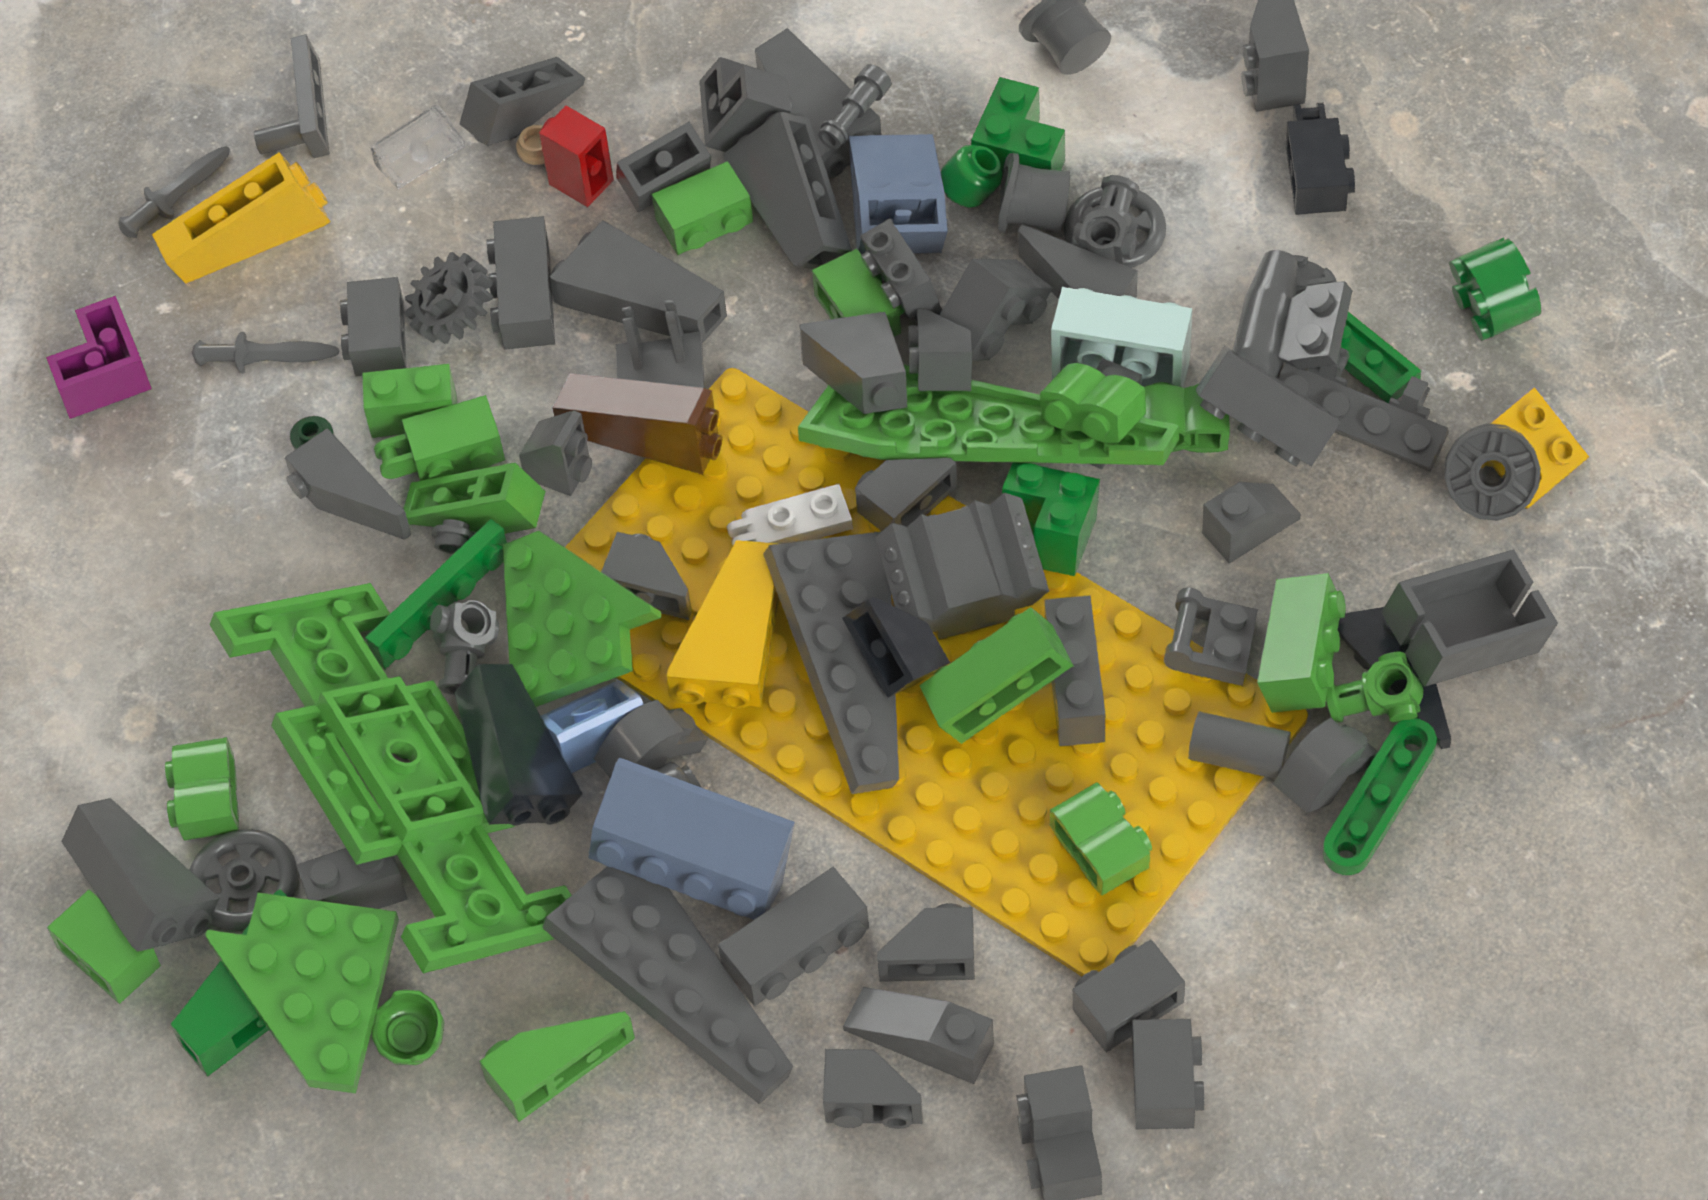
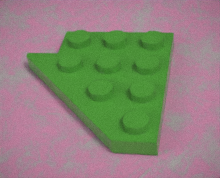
(566, 619)
(313, 980)

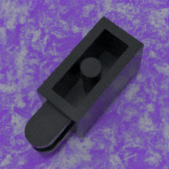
(1317, 161)

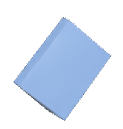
(585, 722)

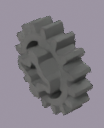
(448, 297)

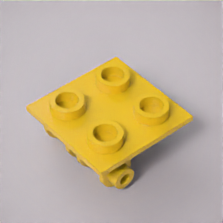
(1552, 441)

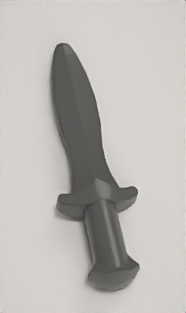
(162, 200)
(248, 352)

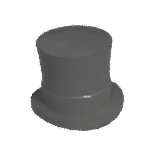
(1067, 33)
(1032, 196)

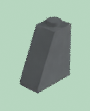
(857, 360)

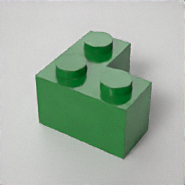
(1013, 126)
(1059, 511)

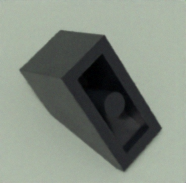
(895, 645)

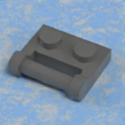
(1226, 638)

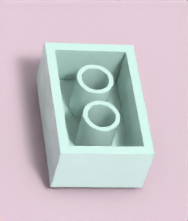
(1124, 330)

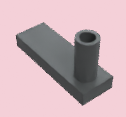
(311, 125)

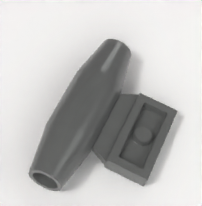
(1290, 326)

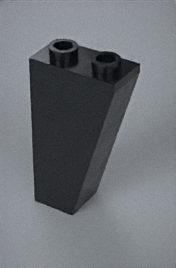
(512, 751)

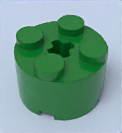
(1495, 288)

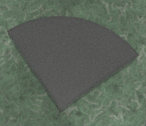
(1311, 274)

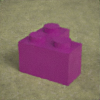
(104, 367)

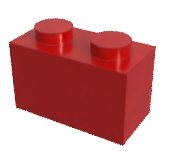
(576, 155)

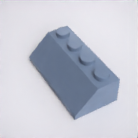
(691, 840)

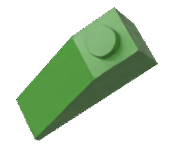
(475, 497)
(549, 1059)

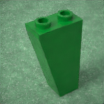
(218, 1020)

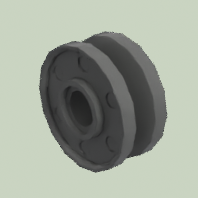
(1496, 499)

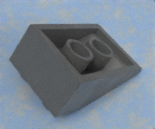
(1275, 56)

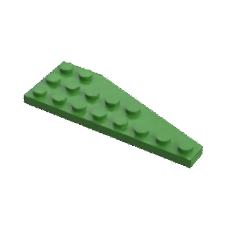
(974, 426)

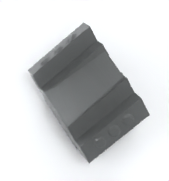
(964, 566)

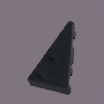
(1372, 637)

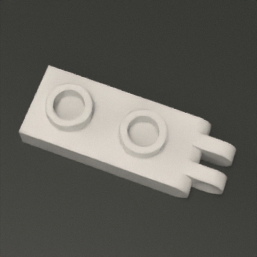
(794, 518)

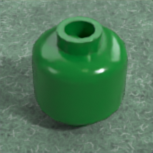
(971, 175)

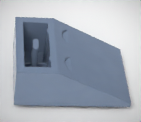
(899, 182)

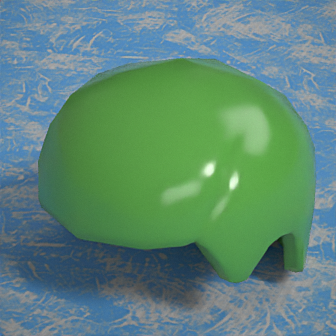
(408, 1028)

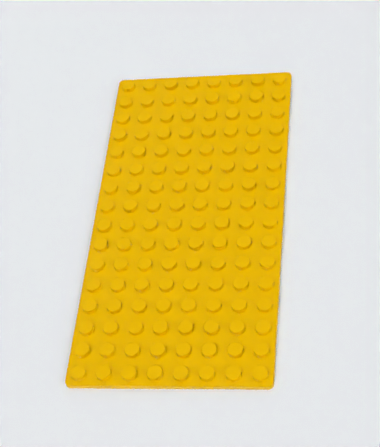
(960, 811)

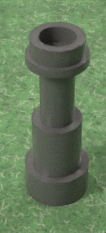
(869, 86)

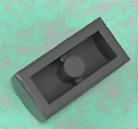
(1238, 745)

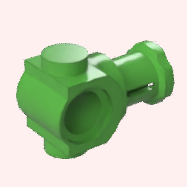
(1372, 691)

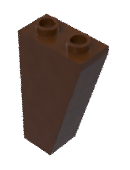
(646, 418)

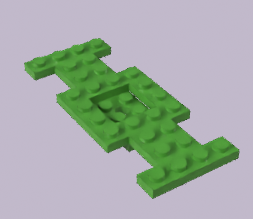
(427, 806)

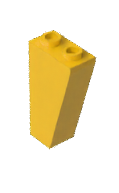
(243, 220)
(731, 636)

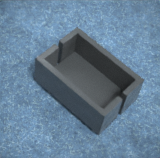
(1465, 617)

